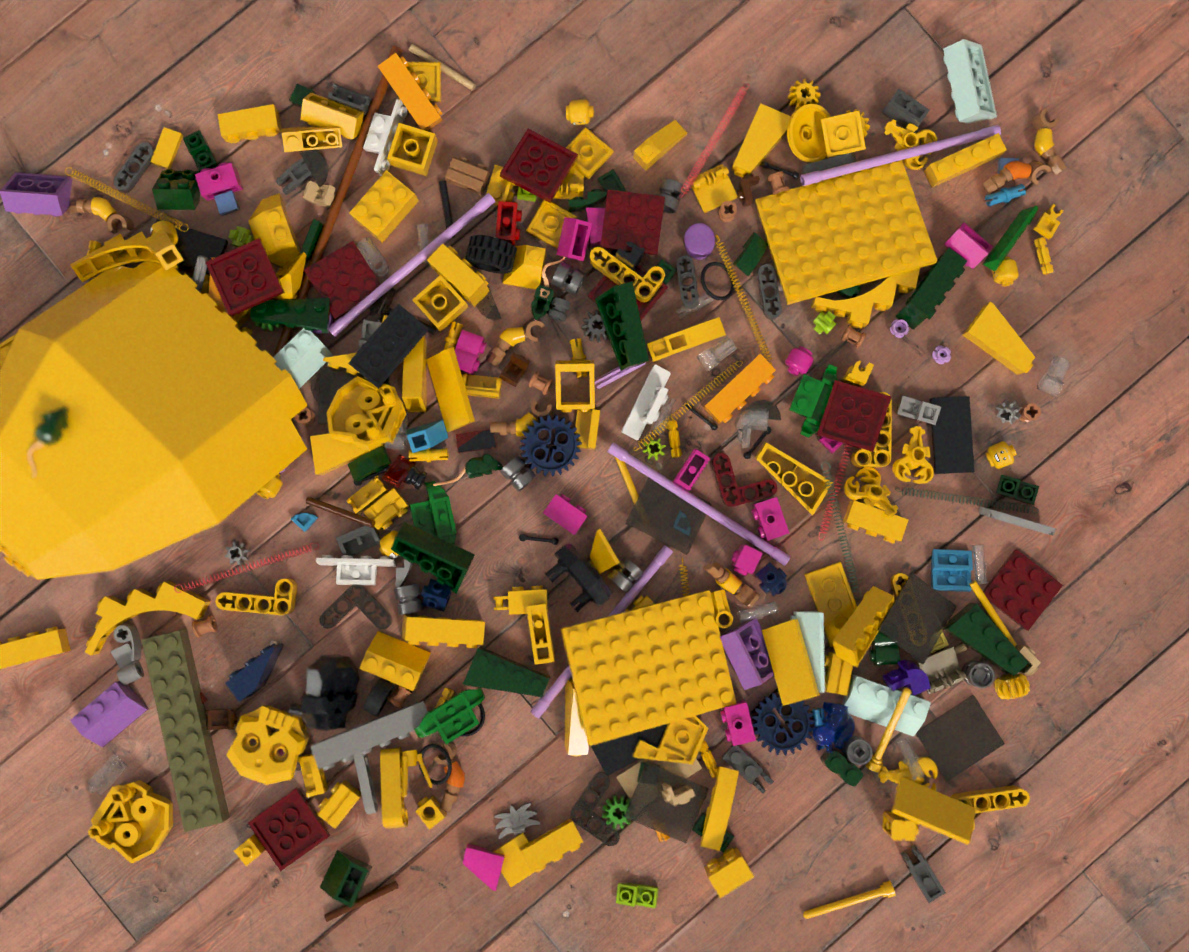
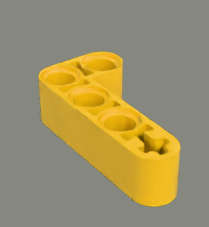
(625, 271)
(885, 449)
(256, 599)
(989, 796)
(392, 799)

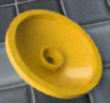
(807, 120)

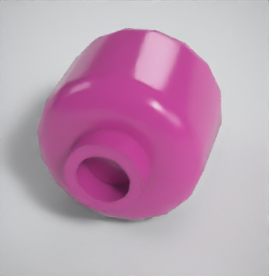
(799, 361)

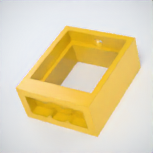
(574, 366)

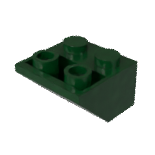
(176, 190)
(345, 878)

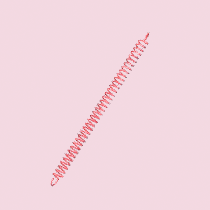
(719, 133)
(835, 491)
(247, 567)

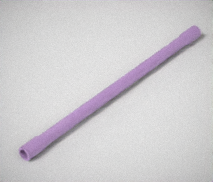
(817, 176)
(482, 205)
(772, 551)
(660, 558)

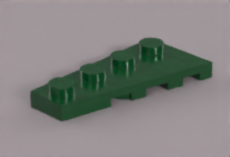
(304, 313)

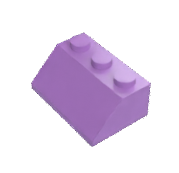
(37, 194)
(748, 653)
(109, 714)

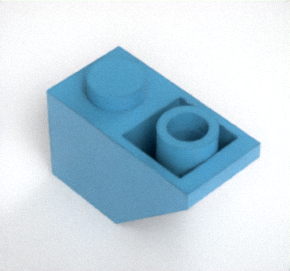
(426, 435)

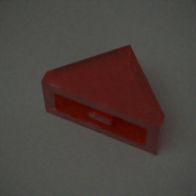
(398, 471)

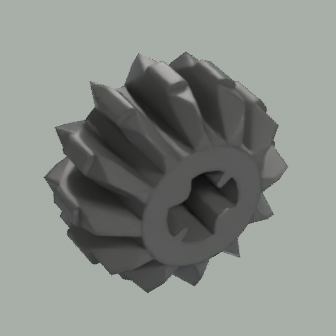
(589, 326)

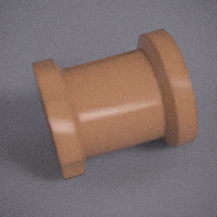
(777, 182)
(724, 207)
(853, 336)
(540, 383)
(1035, 412)
(311, 417)
(204, 626)
(399, 696)

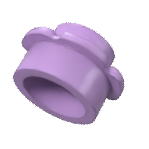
(899, 323)
(938, 358)

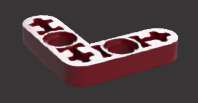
(739, 491)

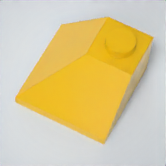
(526, 267)
(291, 276)
(602, 553)

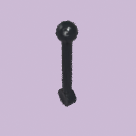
(795, 175)
(714, 426)
(747, 455)
(371, 476)
(523, 537)

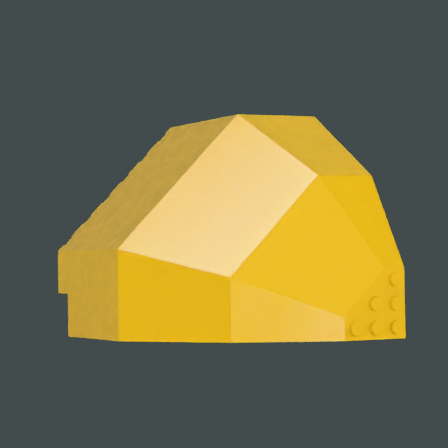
(165, 423)

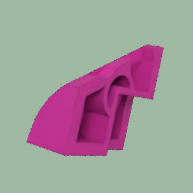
(484, 864)

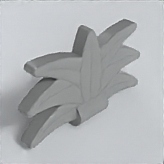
(516, 820)

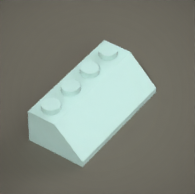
(969, 82)
(302, 356)
(812, 630)
(877, 703)

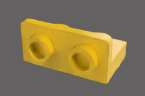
(500, 188)

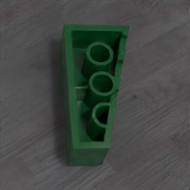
(932, 289)
(623, 325)
(433, 555)
(984, 637)
(502, 674)

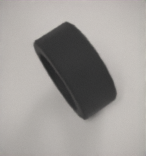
(378, 696)

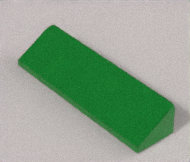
(1010, 238)

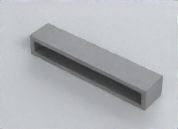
(370, 734)

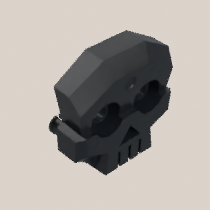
(585, 575)
(328, 693)

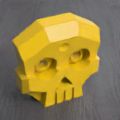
(351, 409)
(262, 760)
(145, 828)

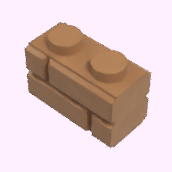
(467, 175)

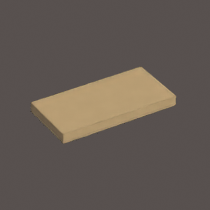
(629, 777)

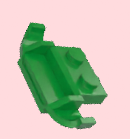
(812, 399)
(435, 514)
(452, 716)

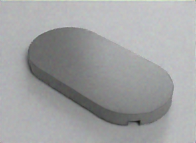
(1017, 521)

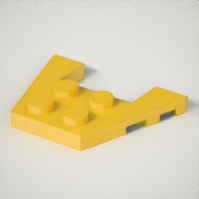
(678, 744)

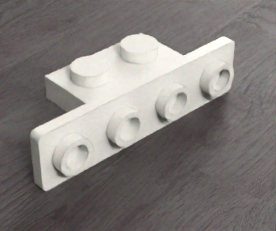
(382, 133)
(648, 403)
(356, 571)

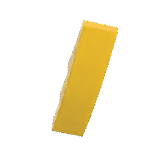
(719, 808)

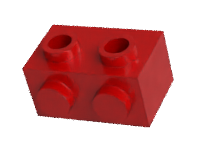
(507, 221)

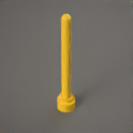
(875, 763)
(885, 890)

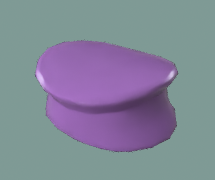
(699, 241)

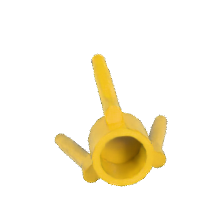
(410, 759)

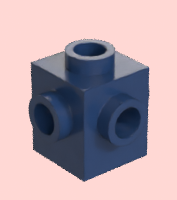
(772, 579)
(436, 595)

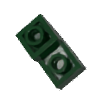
(200, 151)
(593, 199)
(751, 255)
(370, 462)
(1017, 490)

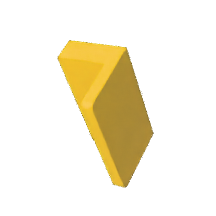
(587, 427)

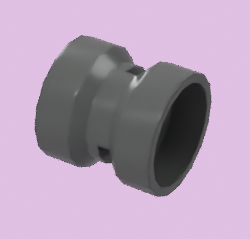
(558, 311)

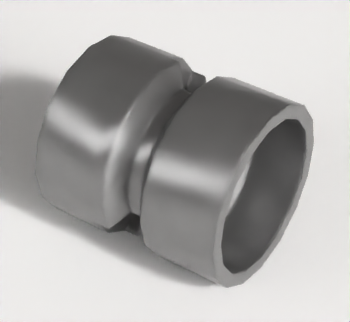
(671, 191)
(562, 275)
(518, 473)
(620, 579)
(408, 599)
(978, 674)
(857, 750)

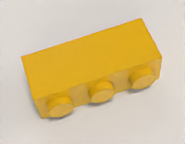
(329, 113)
(249, 123)
(874, 522)
(551, 846)

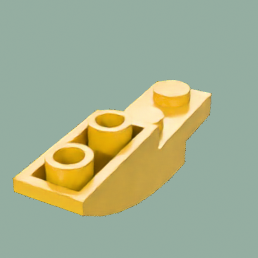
(686, 339)

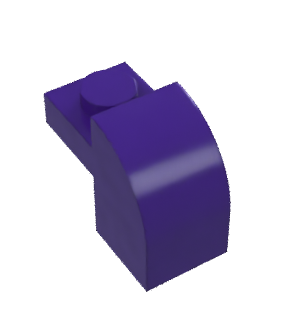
(907, 676)

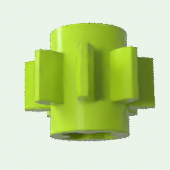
(240, 236)
(824, 322)
(659, 448)

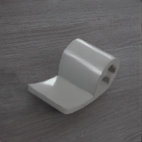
(133, 636)
(128, 670)

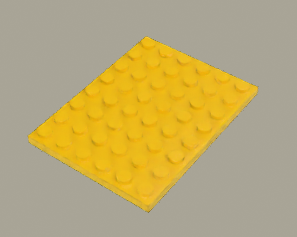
(845, 231)
(648, 667)

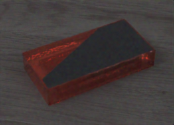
(475, 441)

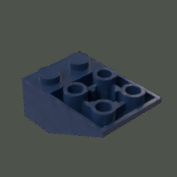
(254, 676)

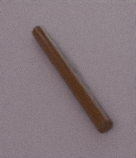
(340, 512)
(361, 901)

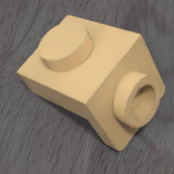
(319, 195)
(1033, 662)
(678, 796)

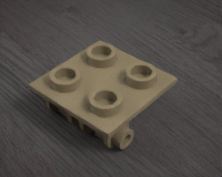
(942, 670)

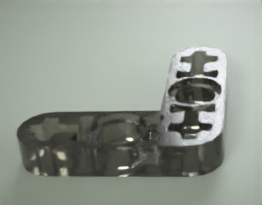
(360, 603)
(588, 808)

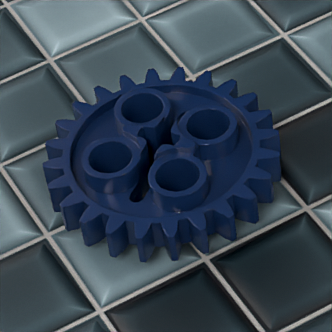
(533, 442)
(768, 732)

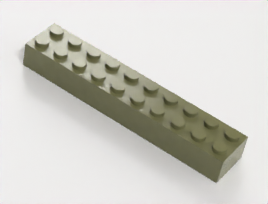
(184, 730)

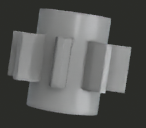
(1009, 411)
(232, 555)

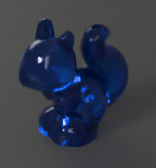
(836, 720)

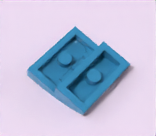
(951, 570)

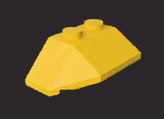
(273, 227)

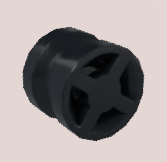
(416, 478)

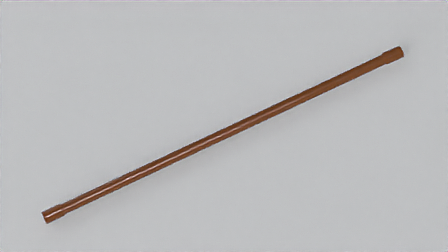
(340, 194)

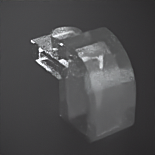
(750, 420)

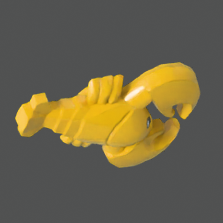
(907, 139)
(913, 458)
(871, 493)
(894, 775)

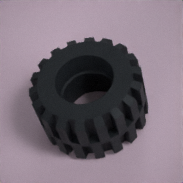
(491, 254)

